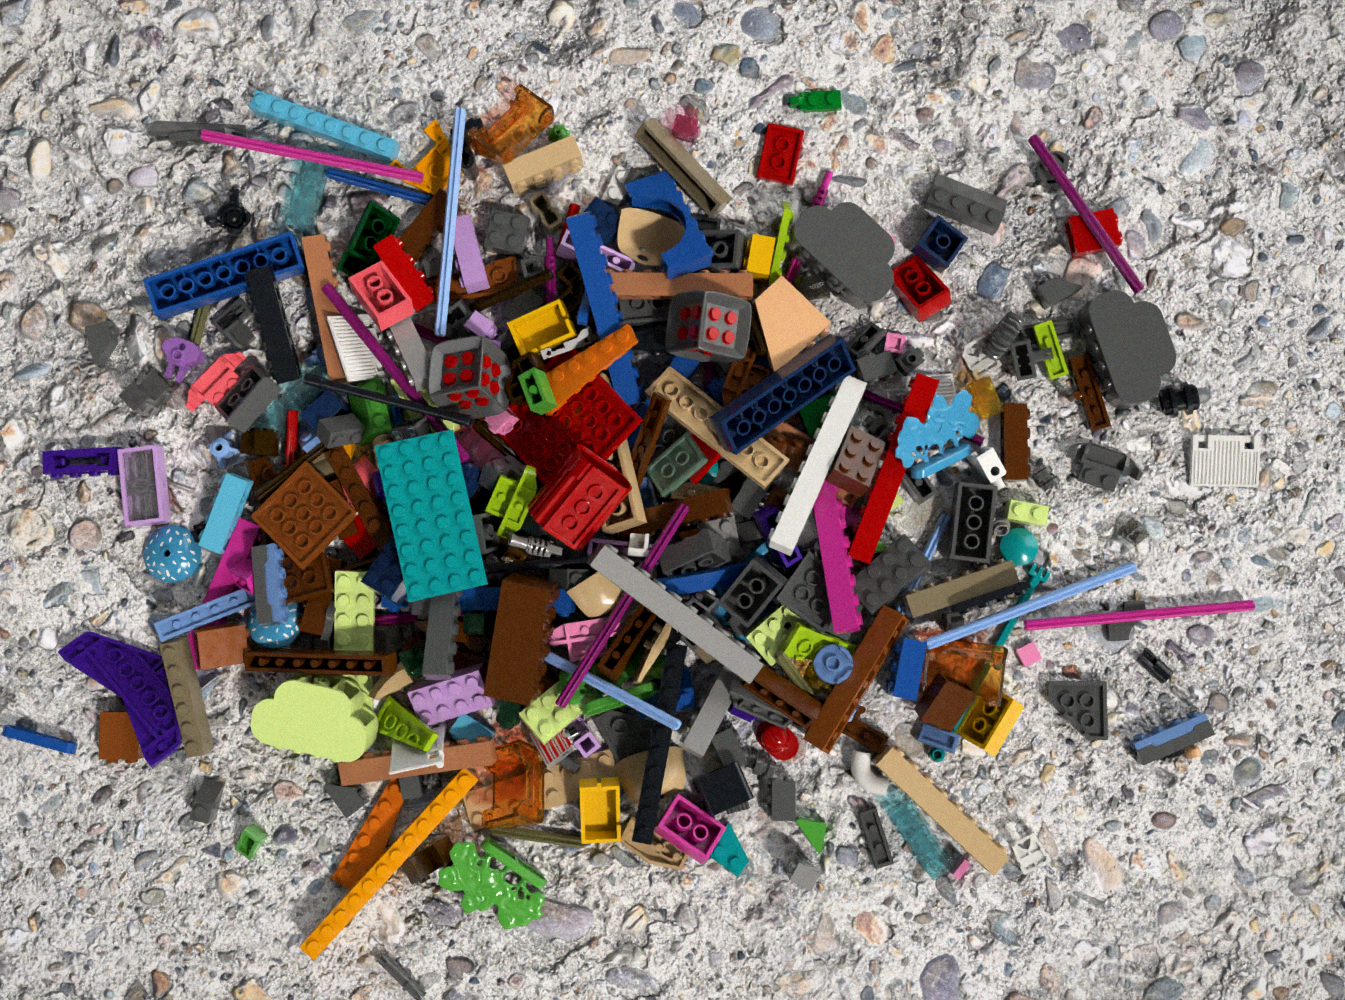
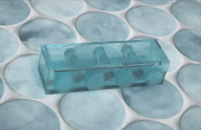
(307, 196)
(295, 399)
(919, 838)

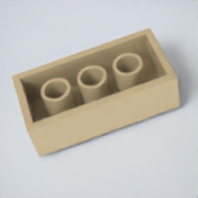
(544, 165)

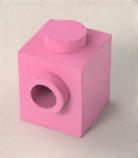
(503, 422)

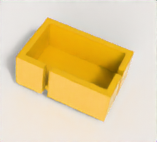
(543, 328)
(600, 810)

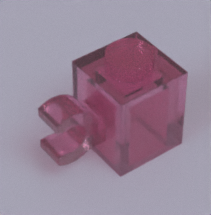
(686, 126)

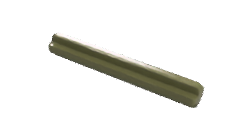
(793, 673)

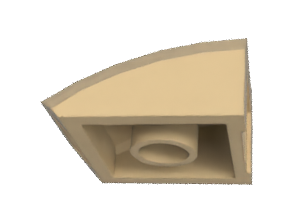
(392, 683)

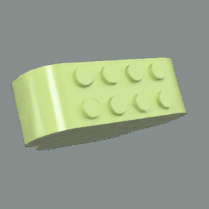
(316, 717)

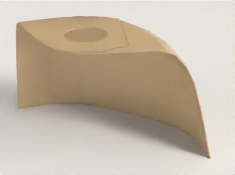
(648, 230)
(596, 595)
(632, 768)

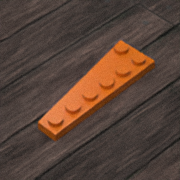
(582, 368)
(372, 837)

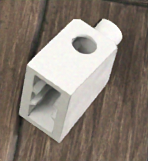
(988, 466)

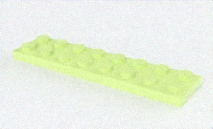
(355, 623)

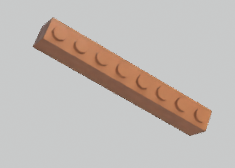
(320, 273)
(656, 286)
(458, 756)

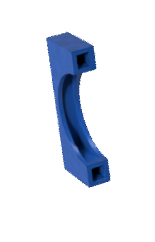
(661, 193)

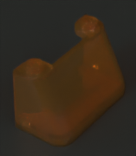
(514, 129)
(970, 662)
(516, 787)

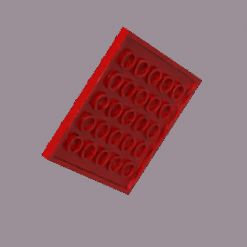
(591, 418)

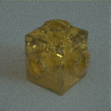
(814, 681)

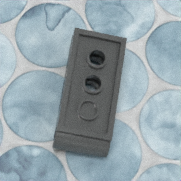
(643, 313)

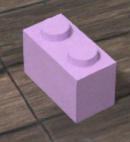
(481, 326)

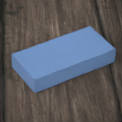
(938, 738)

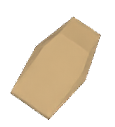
(652, 650)
(659, 853)

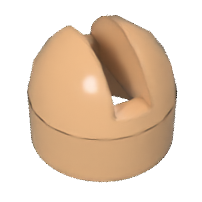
(1192, 752)

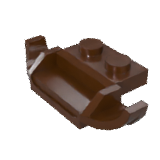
(743, 376)

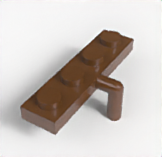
(1088, 392)
(862, 732)

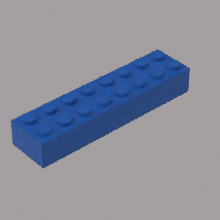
(222, 275)

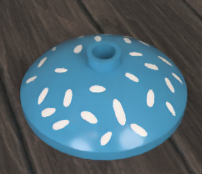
(183, 557)
(278, 635)

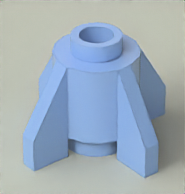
(223, 449)

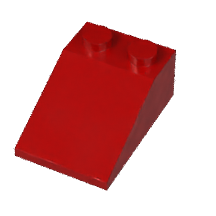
(920, 288)

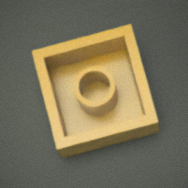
(760, 255)

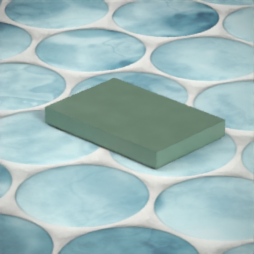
(676, 465)

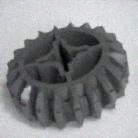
(1003, 336)

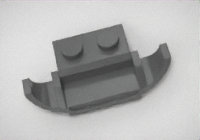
(1102, 465)

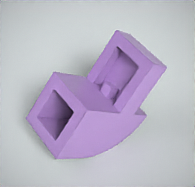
(587, 740)

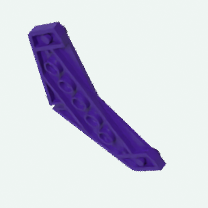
(133, 677)

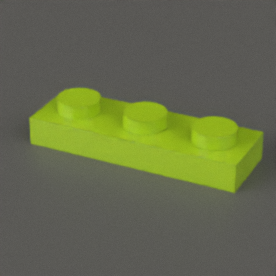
(1046, 338)

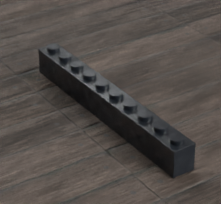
(659, 745)

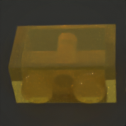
(985, 398)

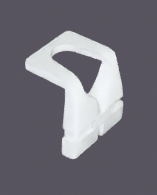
(979, 365)
(1030, 857)

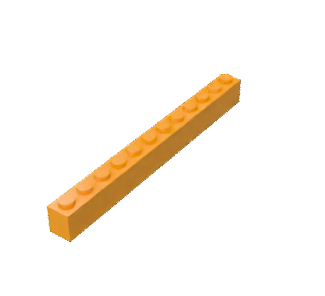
(388, 862)

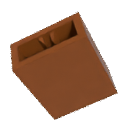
(221, 645)
(118, 738)

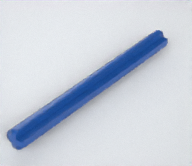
(378, 186)

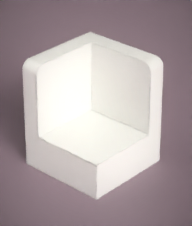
(638, 545)

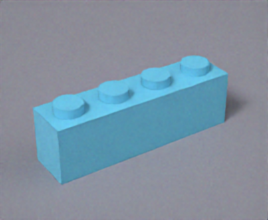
(225, 512)

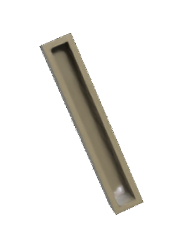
(682, 167)
(959, 589)
(186, 696)

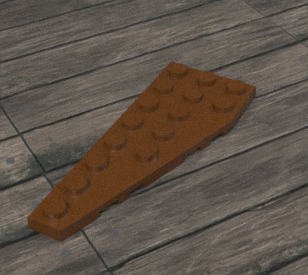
(300, 583)

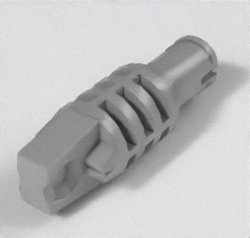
(535, 546)

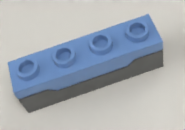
(269, 585)
(1171, 738)

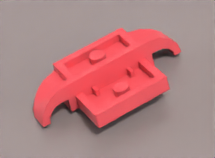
(215, 380)

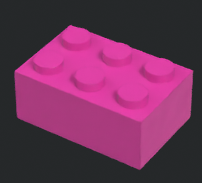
(689, 828)

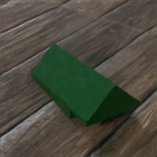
(372, 227)

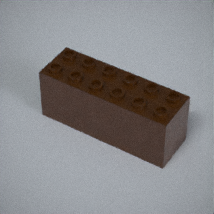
(521, 638)

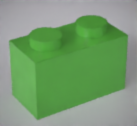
(537, 391)

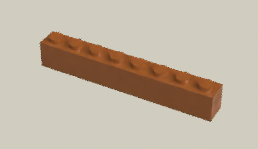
(847, 695)

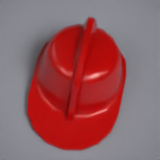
(777, 741)

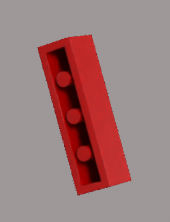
(403, 270)

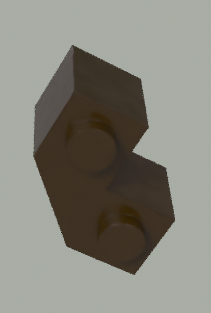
(572, 279)
(520, 366)
(260, 442)
(428, 860)

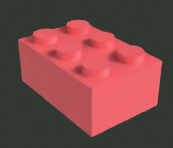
(381, 295)

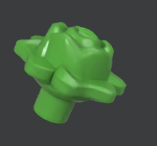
(558, 133)

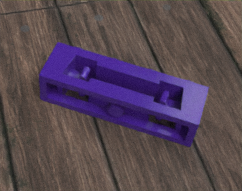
(53, 464)

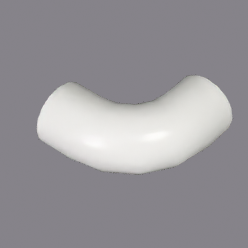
(864, 776)

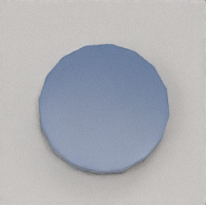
(833, 664)

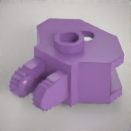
(183, 355)

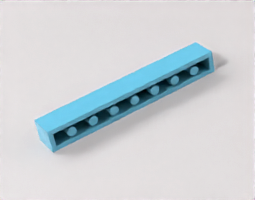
(324, 127)

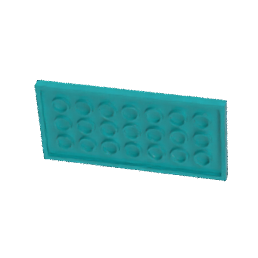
(430, 515)

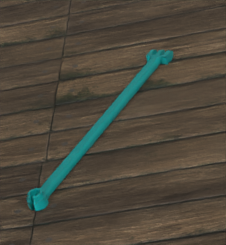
(1036, 577)

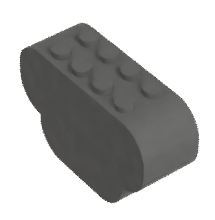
(846, 250)
(1126, 347)

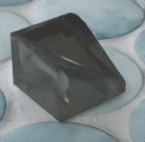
(1134, 531)

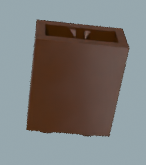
(944, 702)

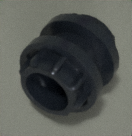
(1181, 399)

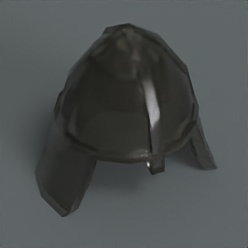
(812, 286)

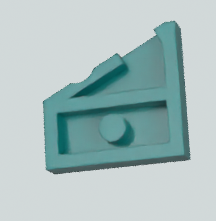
(730, 852)

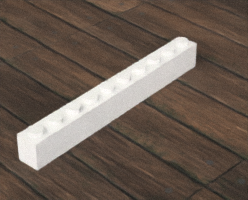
(817, 466)

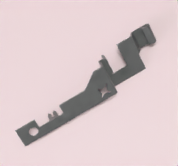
(573, 344)

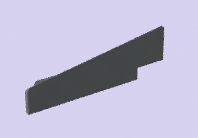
(189, 132)
(753, 705)

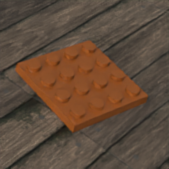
(304, 515)

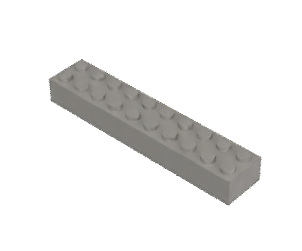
(671, 610)

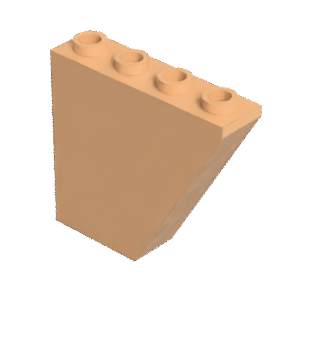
(788, 322)

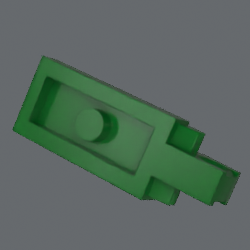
(817, 101)

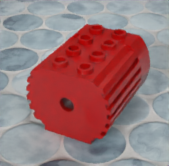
(579, 497)

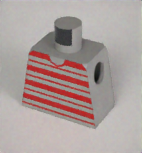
(556, 748)

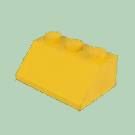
(989, 725)

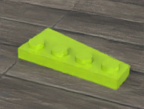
(781, 238)
(806, 642)
(405, 726)

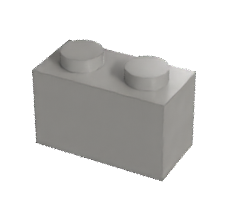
(802, 873)

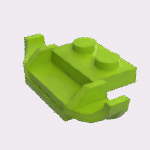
(511, 501)

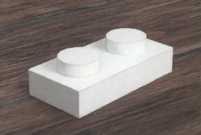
(616, 189)

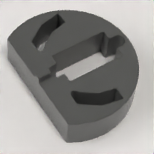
(1045, 178)

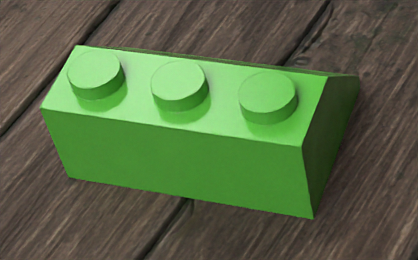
(373, 415)

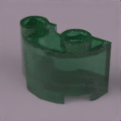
(413, 660)

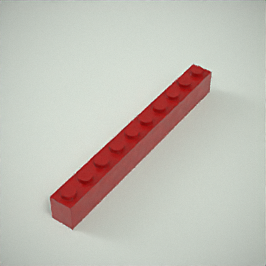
(891, 472)

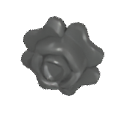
(432, 781)

